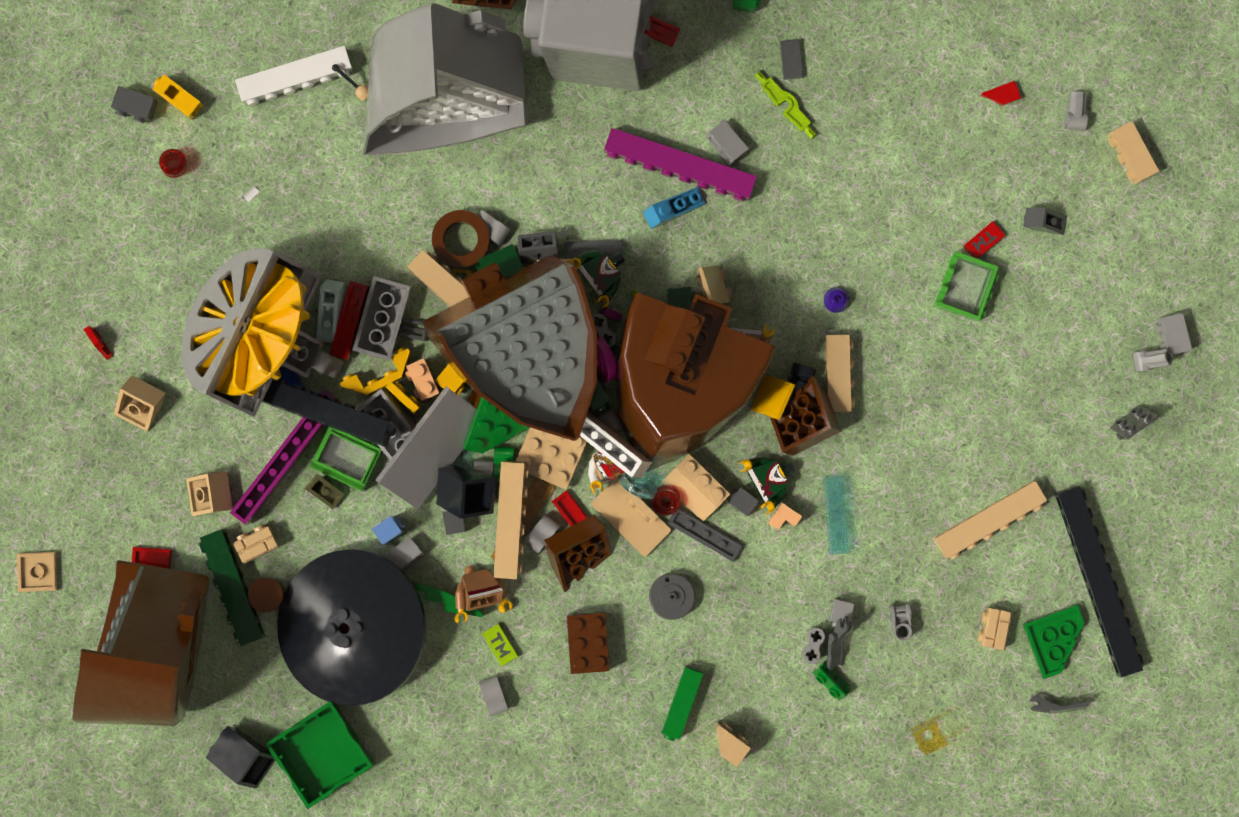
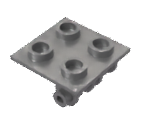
(1133, 422)

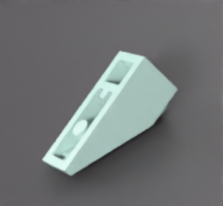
(330, 309)

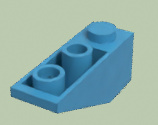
(673, 207)

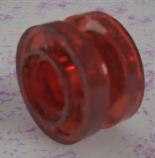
(173, 154)
(666, 508)

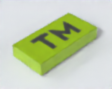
(500, 644)

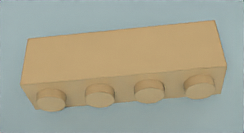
(838, 372)

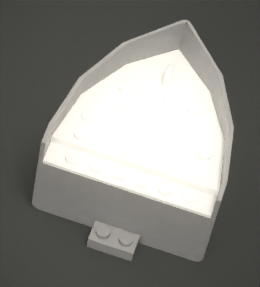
(442, 80)

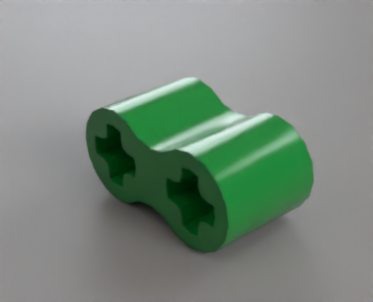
(501, 454)

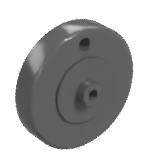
(672, 596)

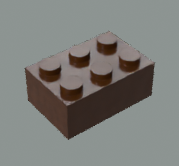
(588, 643)

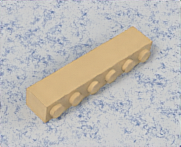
(509, 519)
(990, 519)

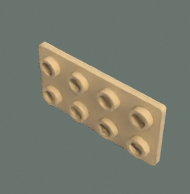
(631, 517)

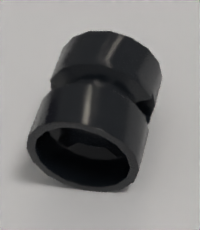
(800, 375)

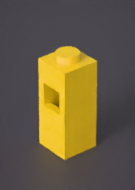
(177, 96)

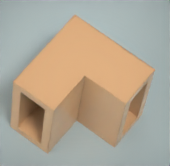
(782, 514)

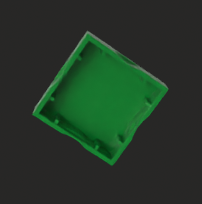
(320, 754)

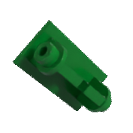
(837, 688)

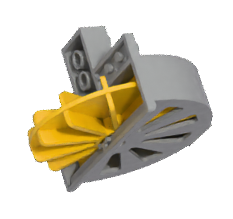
(249, 327)

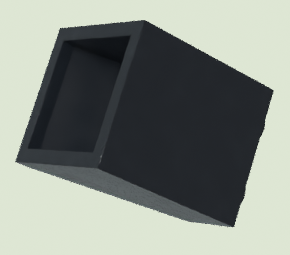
(465, 491)
(240, 757)

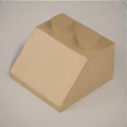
(139, 403)
(209, 493)

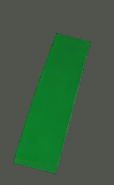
(438, 595)

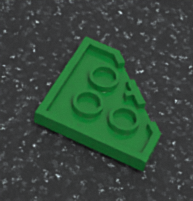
(490, 428)
(1054, 638)

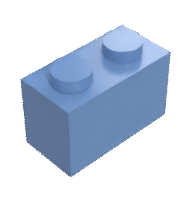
(389, 529)

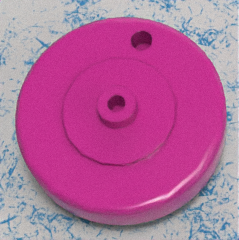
(605, 362)

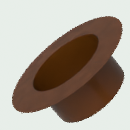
(454, 218)
(266, 594)

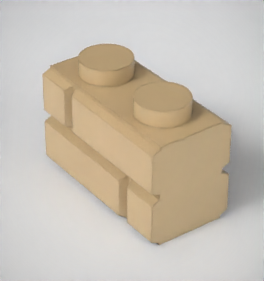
(256, 544)
(995, 628)

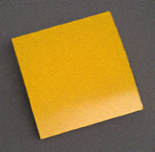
(772, 397)

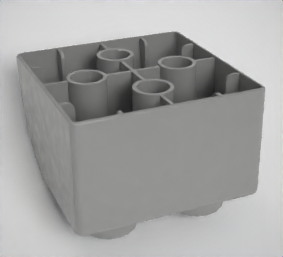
(590, 39)

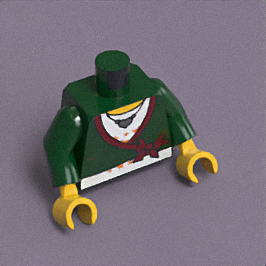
(600, 272)
(768, 479)

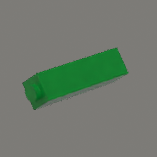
(681, 703)

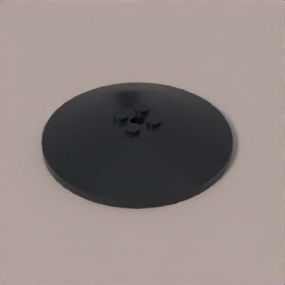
(383, 621)

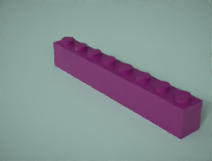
(679, 164)
(278, 468)

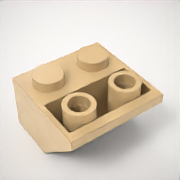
(731, 746)

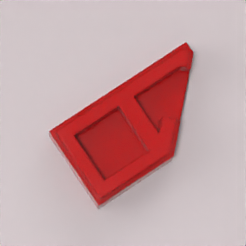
(1003, 94)
(98, 342)

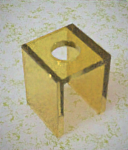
(934, 743)

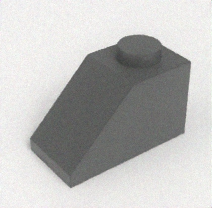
(1044, 220)

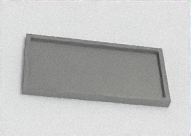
(431, 445)

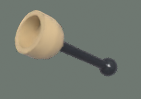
(361, 90)

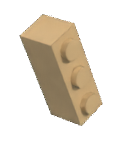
(1132, 153)

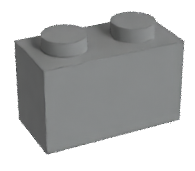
(1173, 334)

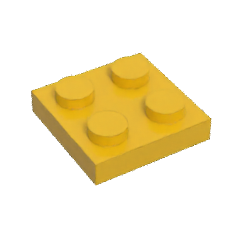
(410, 402)

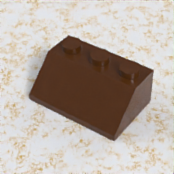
(674, 339)

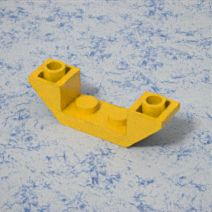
(400, 360)

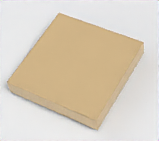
(37, 571)

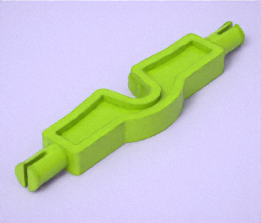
(779, 96)

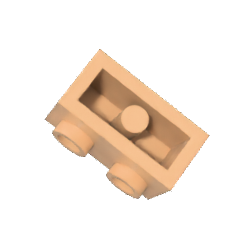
(423, 380)

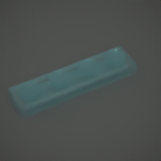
(835, 515)

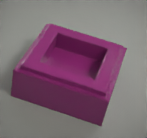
(611, 314)

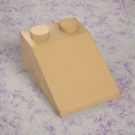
(712, 284)

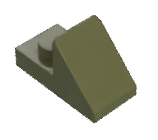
(324, 491)

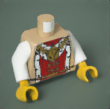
(602, 471)

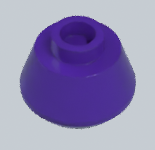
(841, 304)

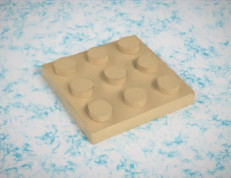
(551, 456)

